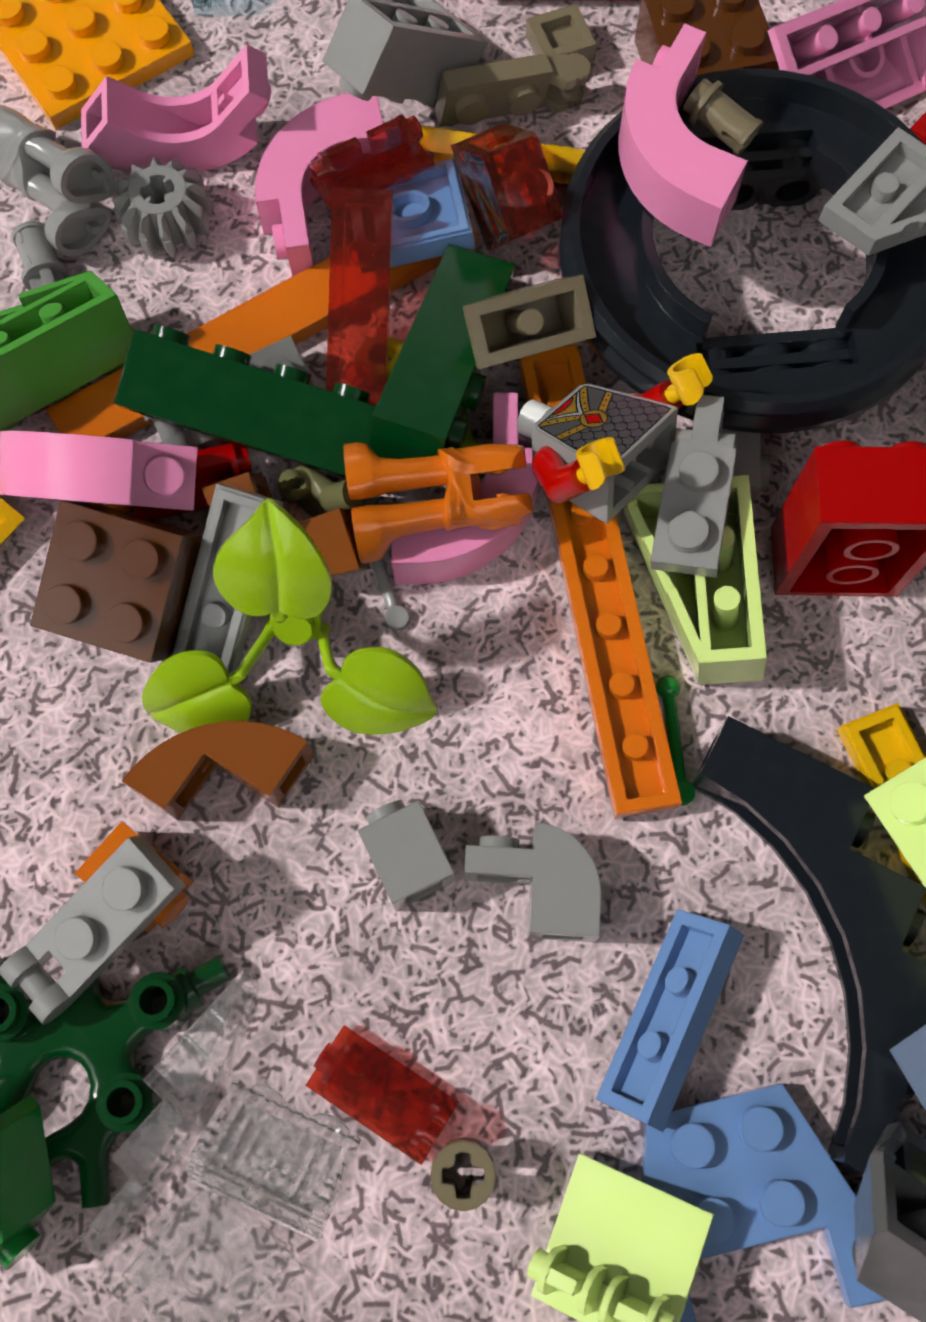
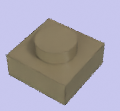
(561, 32)

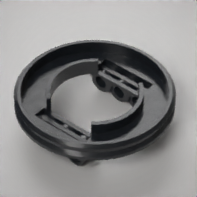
(776, 381)

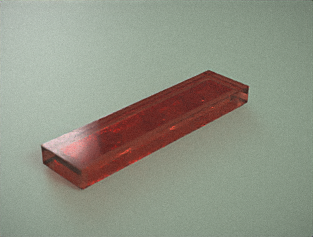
(360, 289)

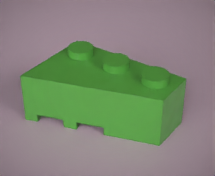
(58, 343)

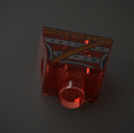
(507, 184)

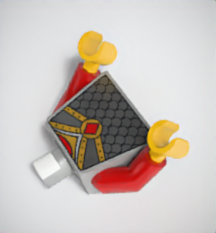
(609, 443)

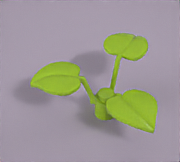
(280, 572)

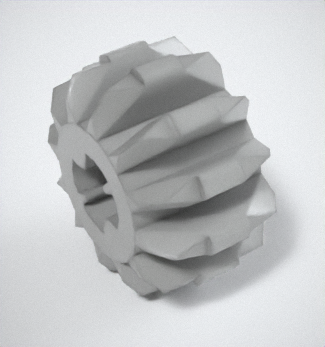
(163, 207)

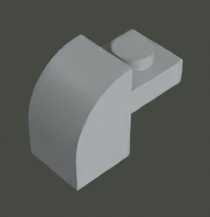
(560, 877)

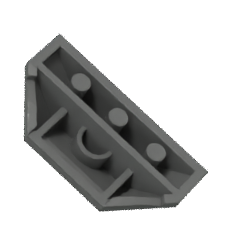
(892, 1221)

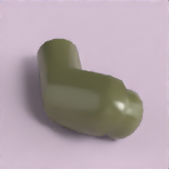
(314, 491)

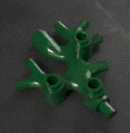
(104, 1040)

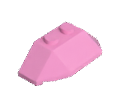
(859, 45)

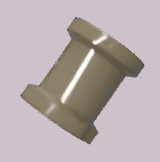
(446, 1187)

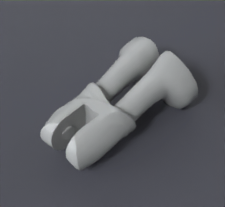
(59, 178)

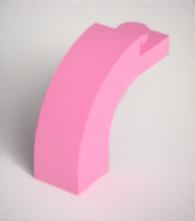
(197, 128)
(664, 163)
(284, 171)
(97, 469)
(449, 555)

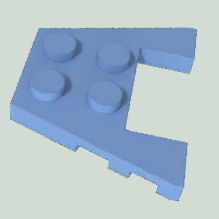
(759, 1174)

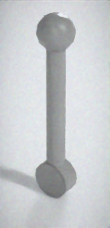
(396, 616)

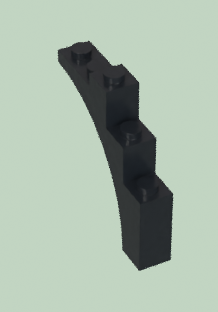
(864, 908)

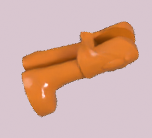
(460, 508)

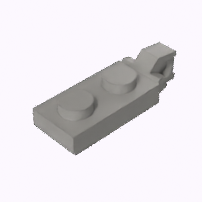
(696, 494)

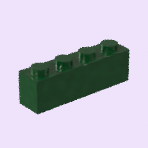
(437, 366)
(241, 402)

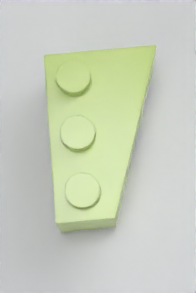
(712, 616)

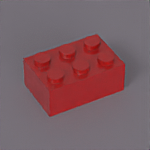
(853, 522)

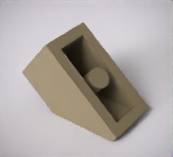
(529, 321)

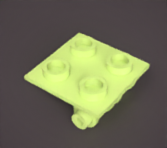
(619, 1249)

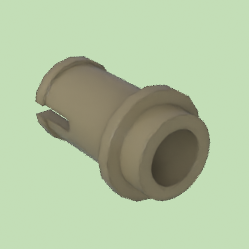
(721, 116)

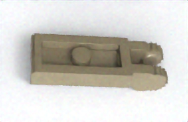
(511, 87)

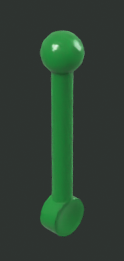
(668, 689)

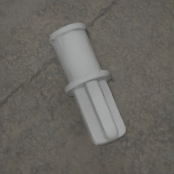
(37, 256)

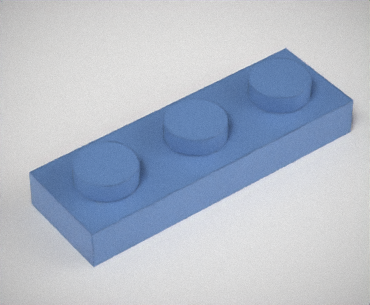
(670, 1018)

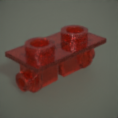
(392, 159)
(382, 1094)

